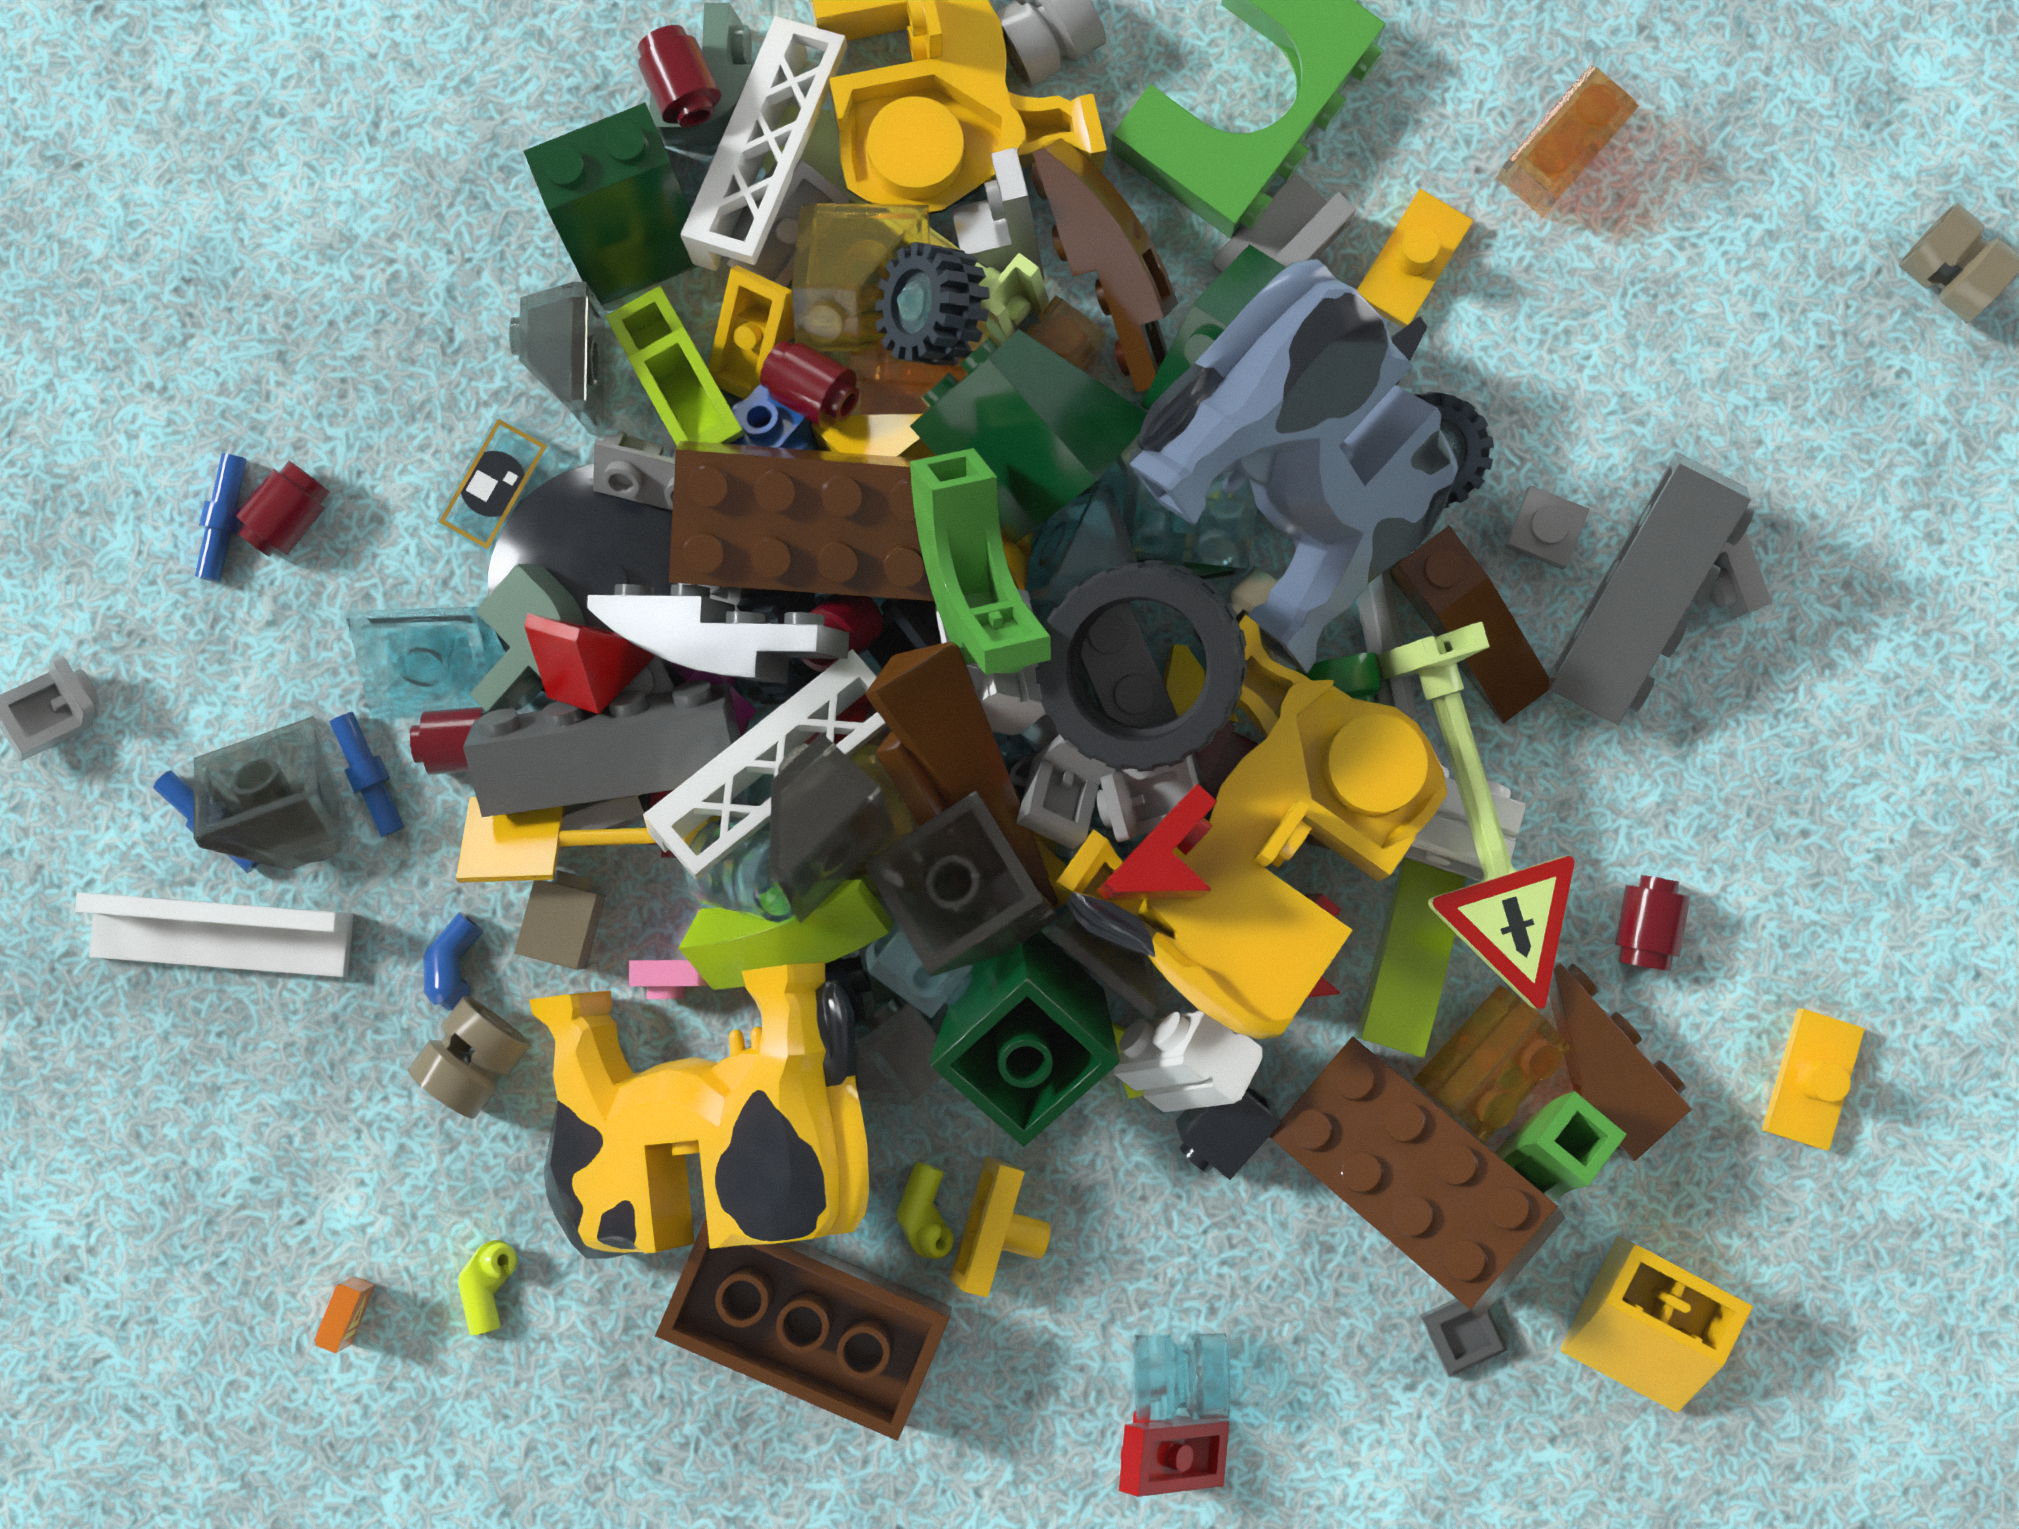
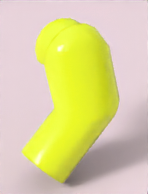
(481, 1280)

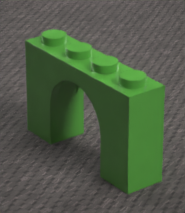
(1228, 173)

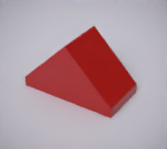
(583, 662)

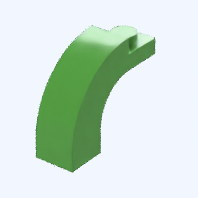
(968, 565)
(1562, 1145)

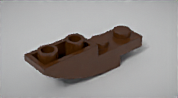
(1103, 234)

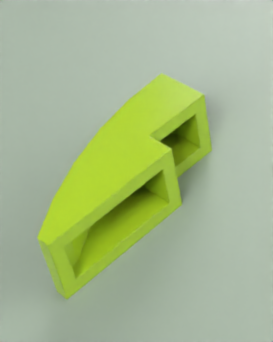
(673, 371)
(728, 942)
(1409, 962)

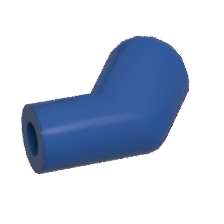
(442, 962)

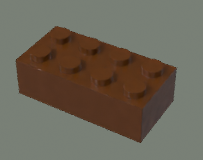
(795, 521)
(1417, 1177)
(808, 1327)

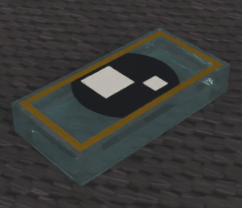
(494, 484)

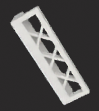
(754, 133)
(760, 753)
(218, 934)

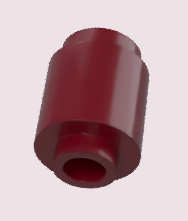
(678, 76)
(810, 383)
(282, 510)
(850, 614)
(441, 739)
(1652, 923)

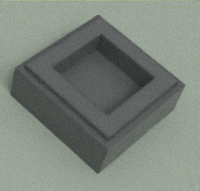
(1461, 1336)

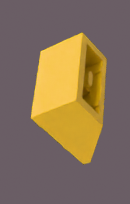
(1654, 1326)

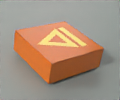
(344, 1314)

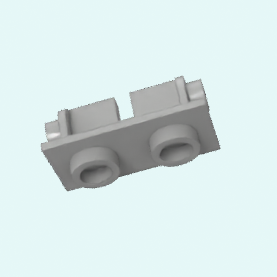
(634, 470)

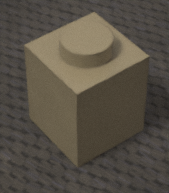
(561, 921)

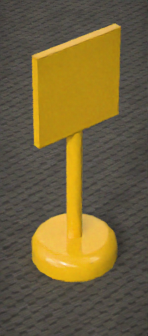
(528, 843)

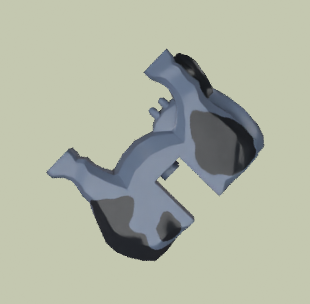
(1331, 446)

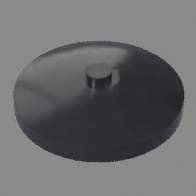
(587, 542)

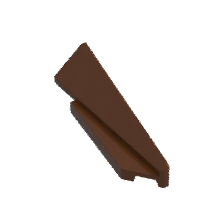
(945, 745)

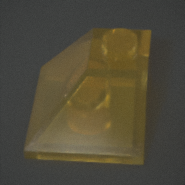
(840, 266)

